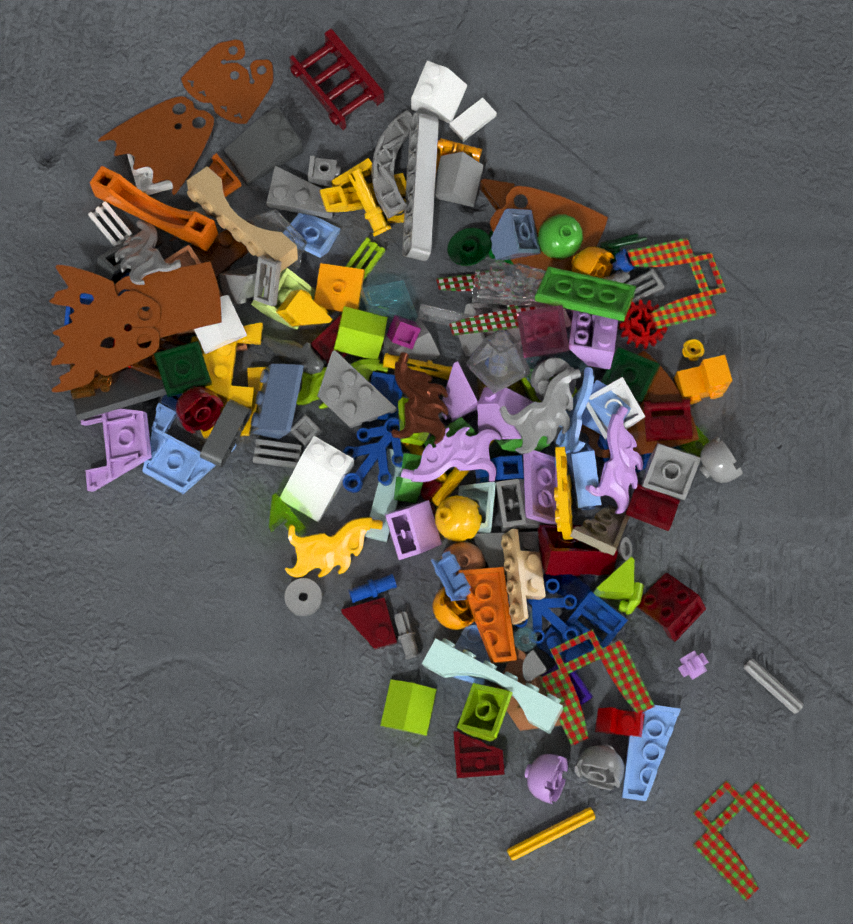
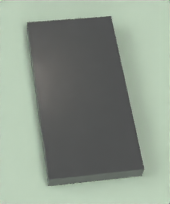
(126, 389)

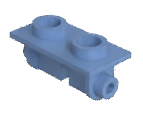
(455, 586)

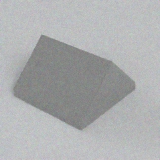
(458, 179)

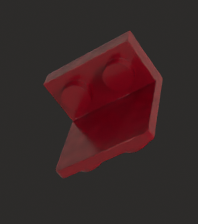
(672, 605)

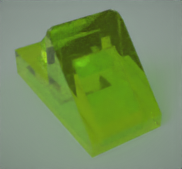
(280, 512)

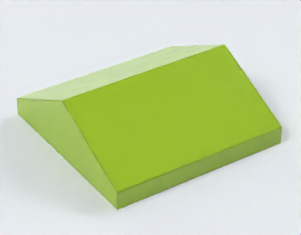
(360, 333)
(408, 707)

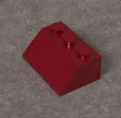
(571, 555)

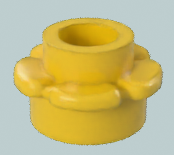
(695, 344)

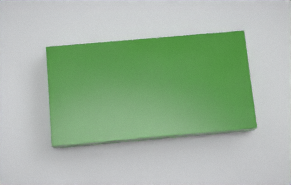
(585, 293)

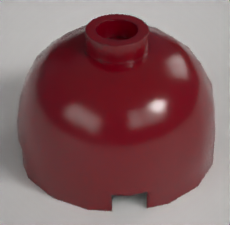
(198, 409)

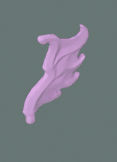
(455, 451)
(620, 469)

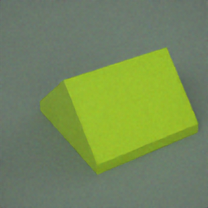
(619, 584)

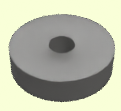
(301, 586)

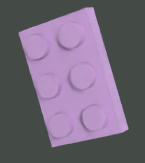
(539, 485)

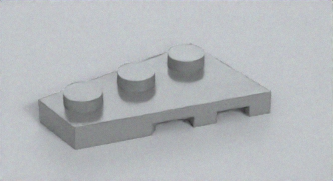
(295, 195)

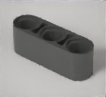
(225, 433)

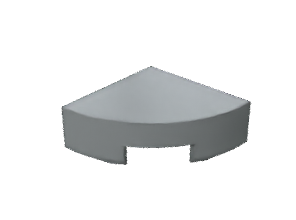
(532, 667)

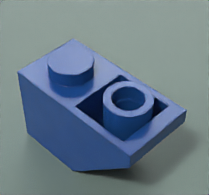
(506, 469)

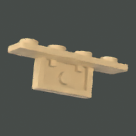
(523, 576)

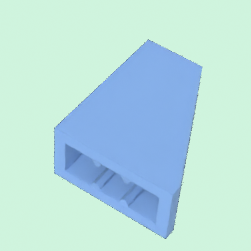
(582, 473)

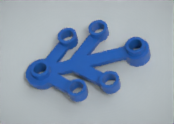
(376, 452)
(541, 608)

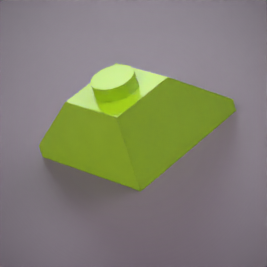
(484, 711)

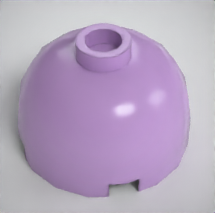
(545, 777)

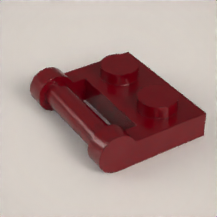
(668, 427)

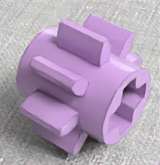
(693, 665)

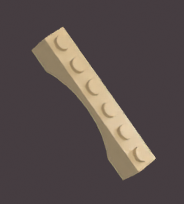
(207, 190)

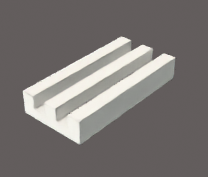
(100, 211)

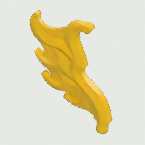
(328, 551)

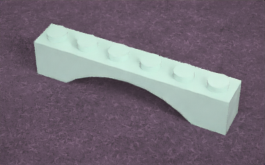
(450, 662)

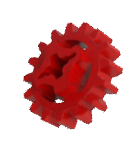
(635, 326)

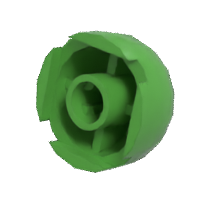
(560, 236)

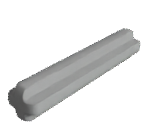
(773, 686)

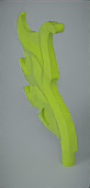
(312, 382)

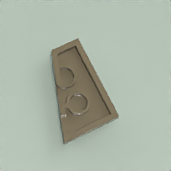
(603, 530)

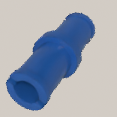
(372, 588)

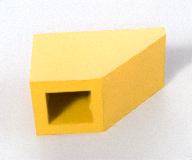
(301, 310)

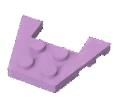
(125, 445)

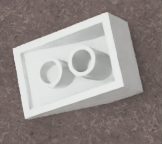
(316, 479)

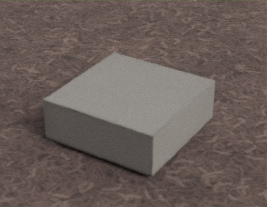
(305, 430)

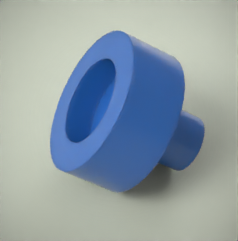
(623, 261)

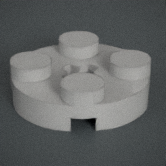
(547, 369)

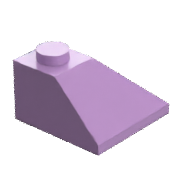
(461, 399)
(490, 416)

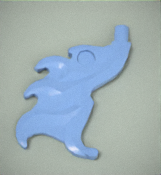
(570, 438)

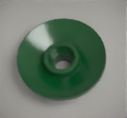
(464, 241)

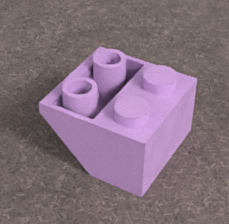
(593, 339)
(413, 529)

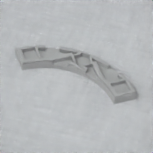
(384, 162)

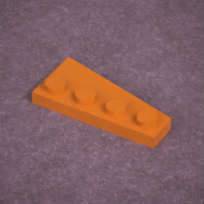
(491, 612)

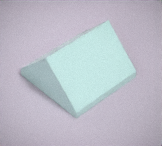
(484, 495)

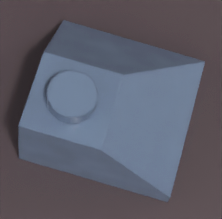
(515, 235)

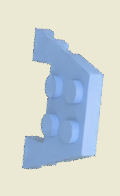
(172, 460)

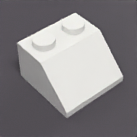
(438, 92)

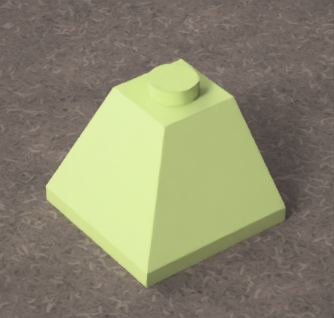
(288, 282)

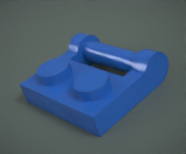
(600, 615)

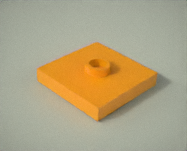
(339, 287)

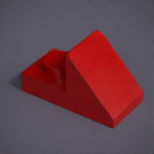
(619, 722)

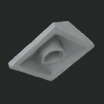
(423, 349)
(670, 471)

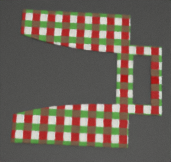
(480, 323)

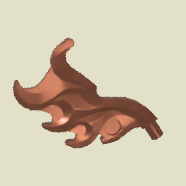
(423, 402)

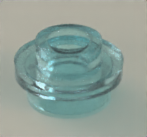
(518, 639)

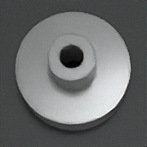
(624, 549)

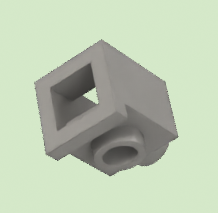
(319, 177)

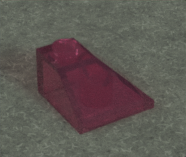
(543, 332)

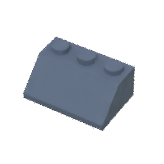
(277, 400)

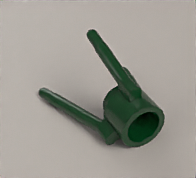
(614, 245)

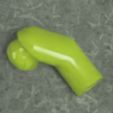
(635, 599)

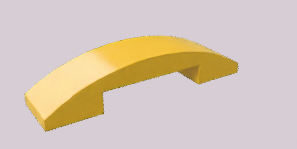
(343, 200)

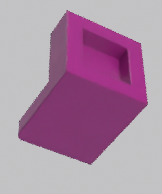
(403, 332)

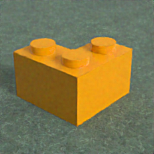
(704, 381)

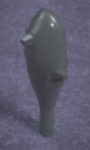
(294, 353)

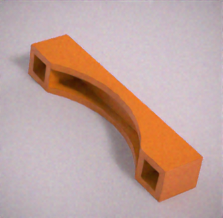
(183, 224)

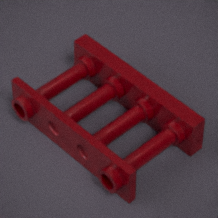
(347, 61)

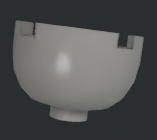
(718, 462)
(601, 766)

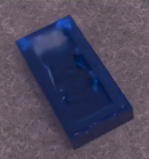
(569, 586)

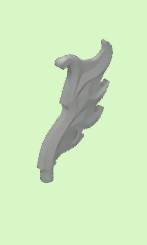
(141, 256)
(544, 417)

